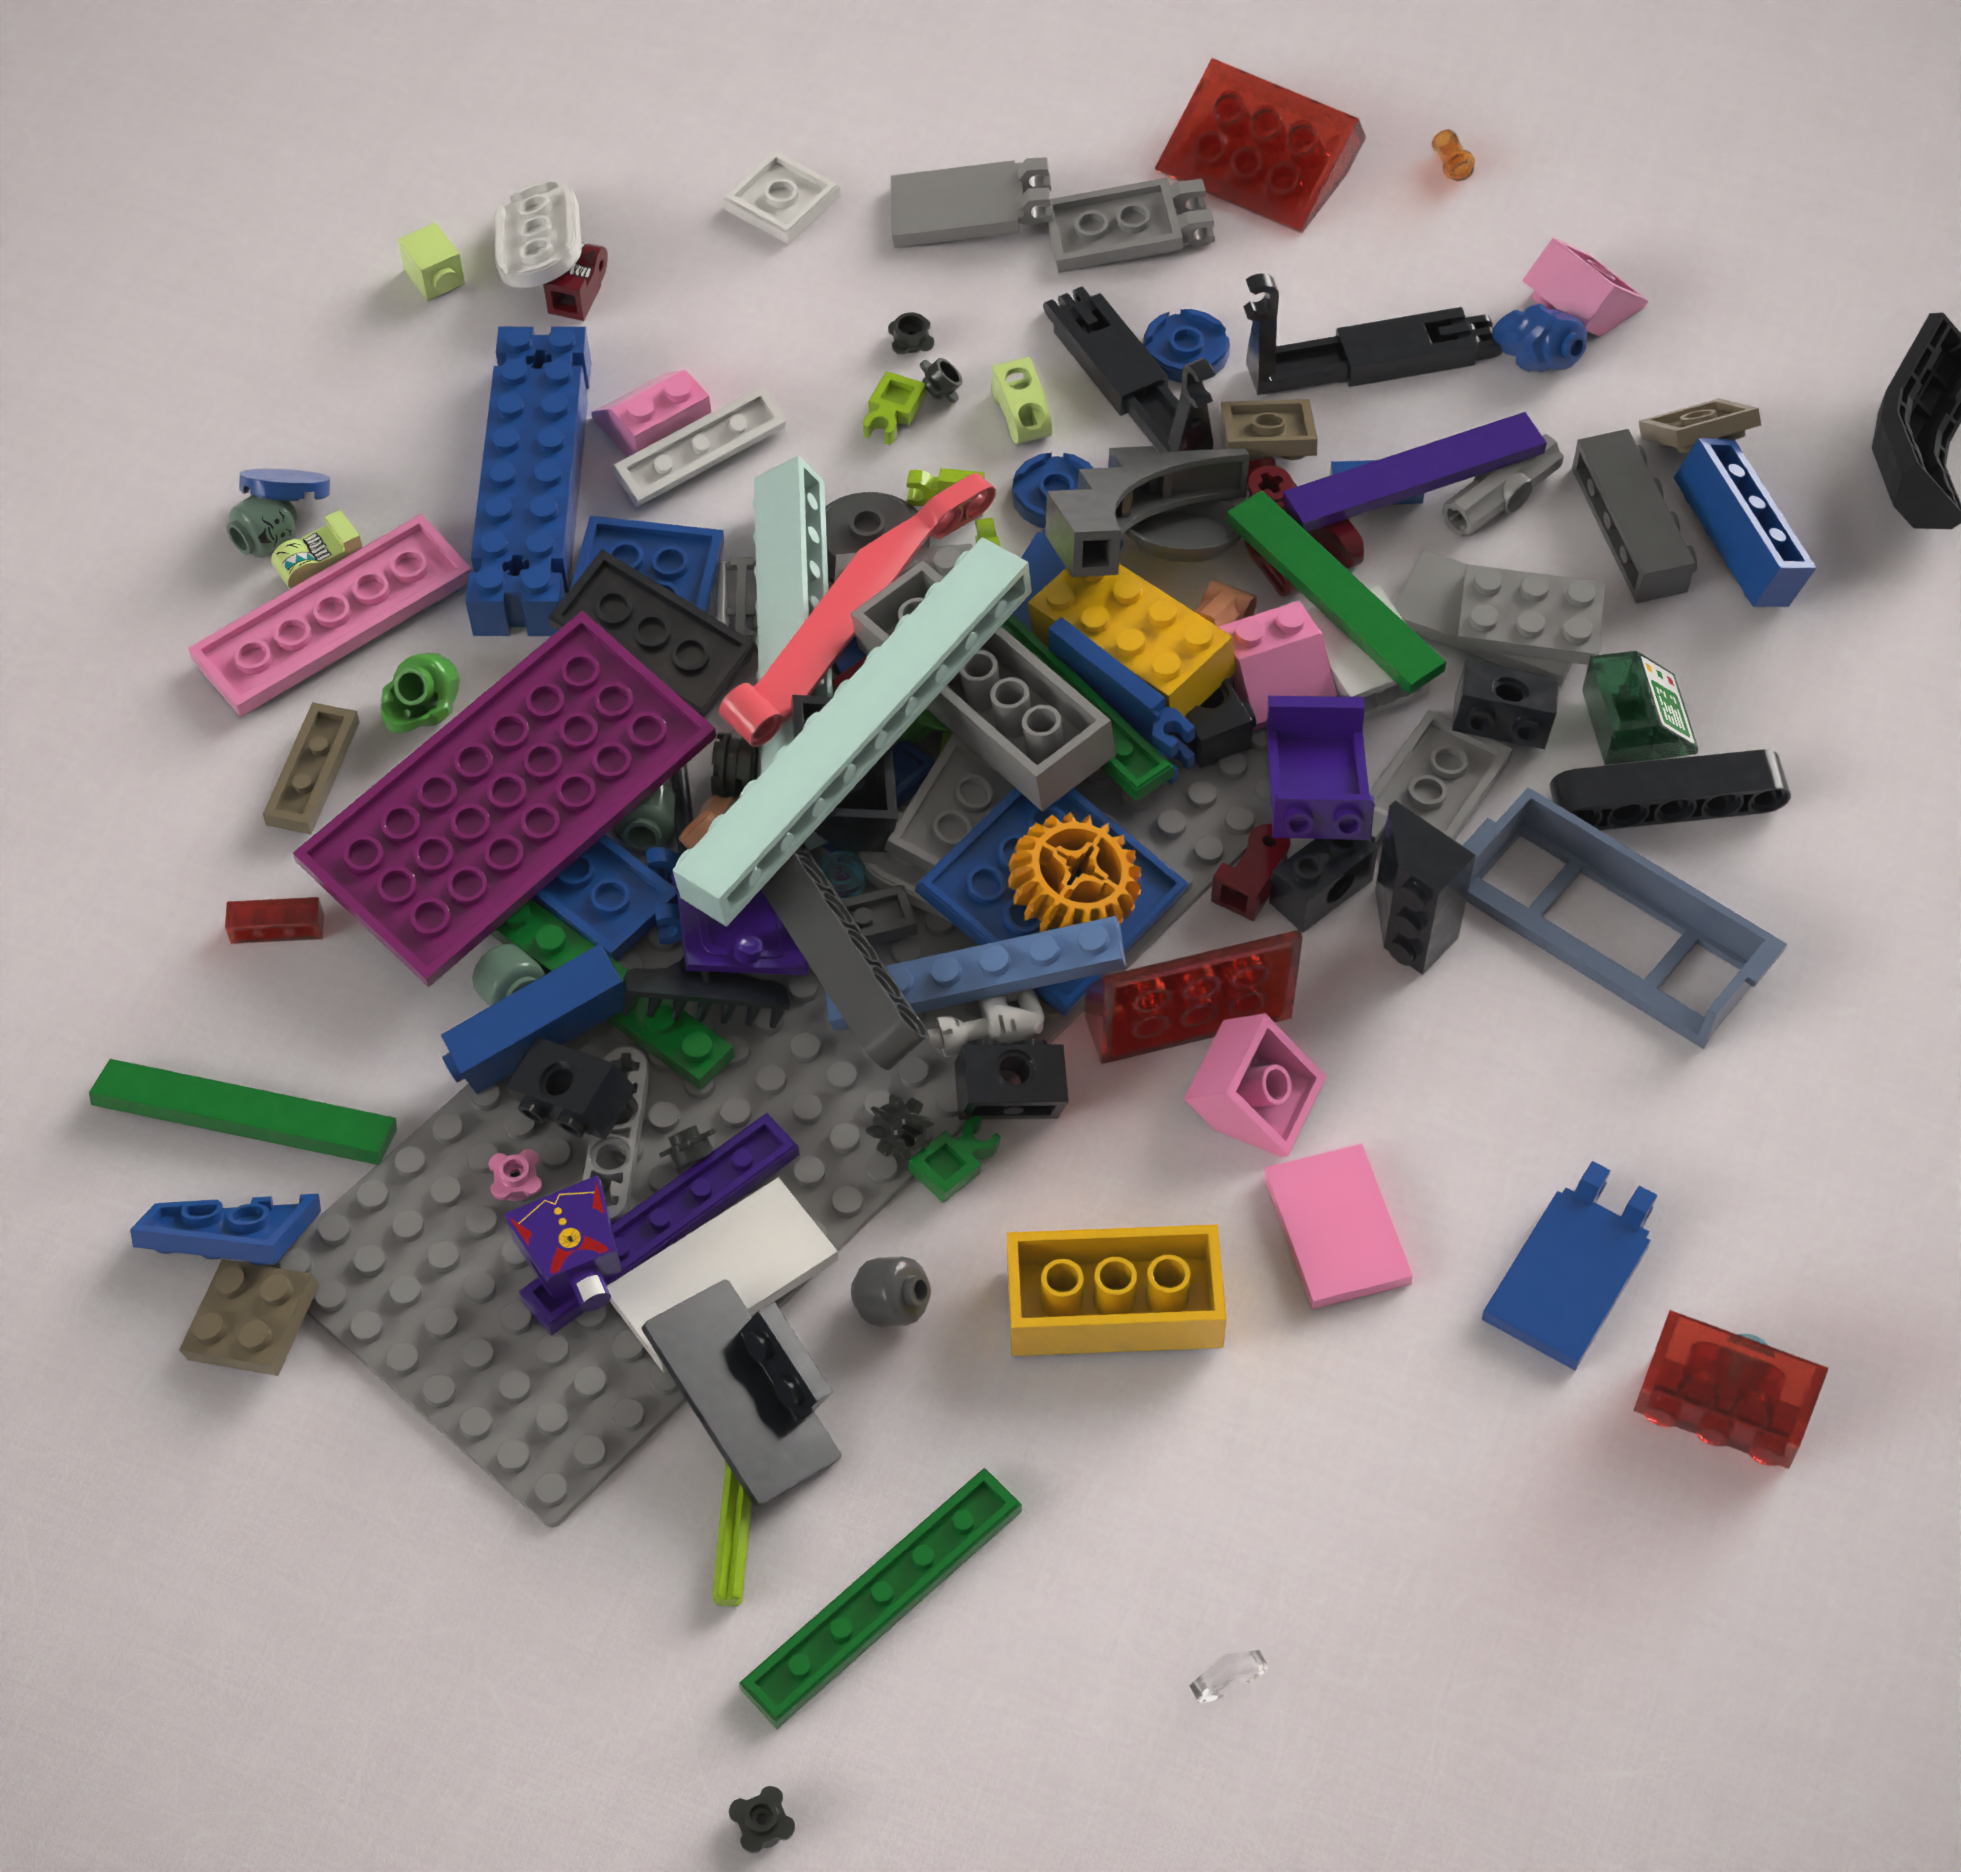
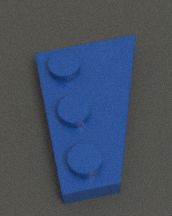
(245, 1233)

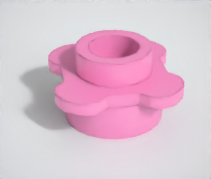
(518, 1187)

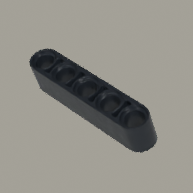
(1673, 789)

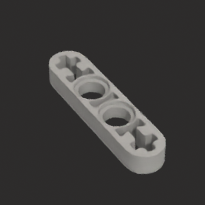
(623, 1137)

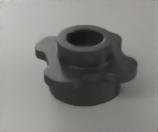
(910, 333)
(941, 379)
(688, 1145)
(756, 1835)

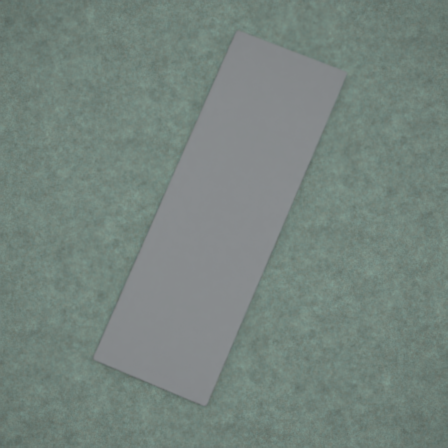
(420, 1250)

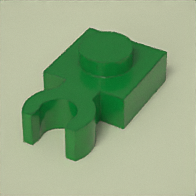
(952, 1163)

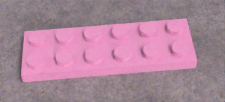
(330, 614)

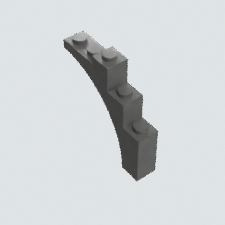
(1138, 483)

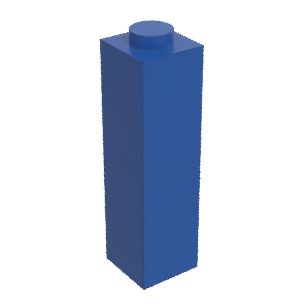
(549, 1008)

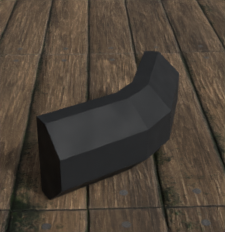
(1917, 425)

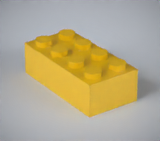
(1143, 630)
(1115, 1290)

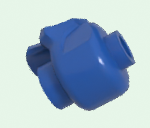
(1541, 338)

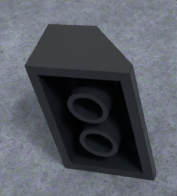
(869, 810)
(1420, 889)

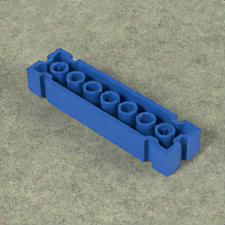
(529, 480)

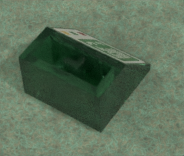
(1636, 709)

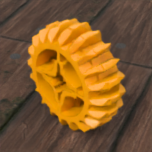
(1054, 854)

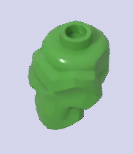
(419, 693)

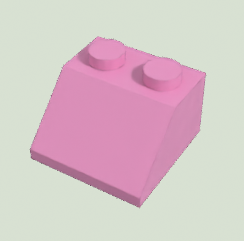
(1582, 287)
(653, 411)
(1279, 656)
(1255, 1084)

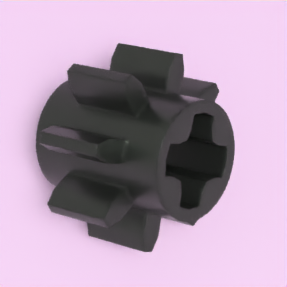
(909, 1135)

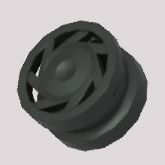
(734, 765)

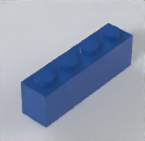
(1744, 523)

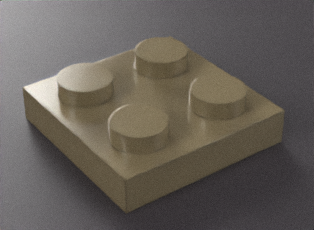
(1706, 420)
(1270, 428)
(249, 1317)

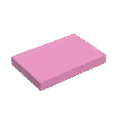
(1337, 1226)

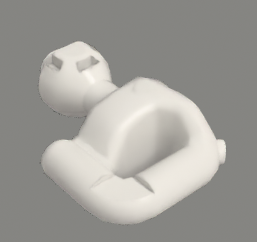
(998, 1022)

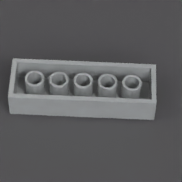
(1003, 701)

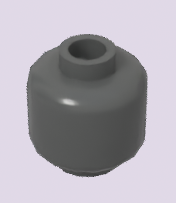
(891, 1291)

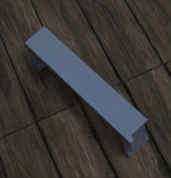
(1638, 882)

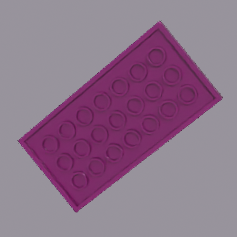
(504, 797)

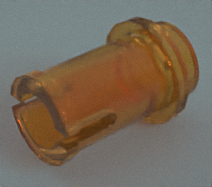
(1457, 162)

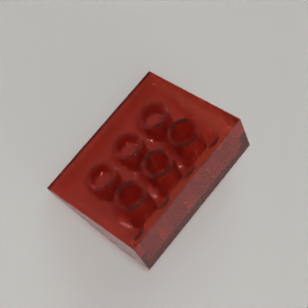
(1262, 146)
(1191, 996)

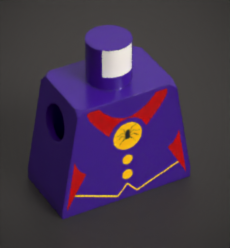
(569, 1242)

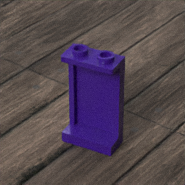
(1318, 768)

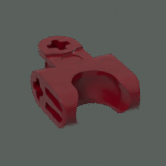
(1338, 539)

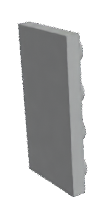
(1432, 609)

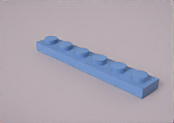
(1005, 966)

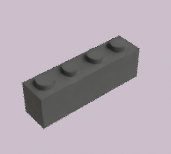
(1633, 516)

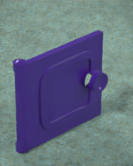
(749, 944)

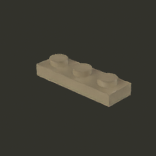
(311, 768)

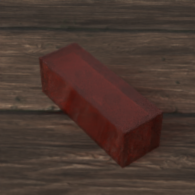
(274, 920)

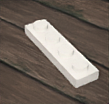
(699, 446)

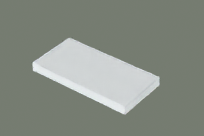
(758, 1245)

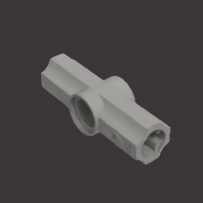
(1500, 490)

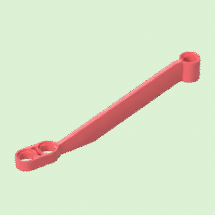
(762, 708)

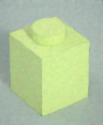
(431, 261)

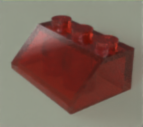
(1730, 1390)

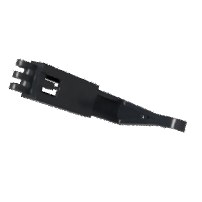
(1361, 351)
(1131, 375)

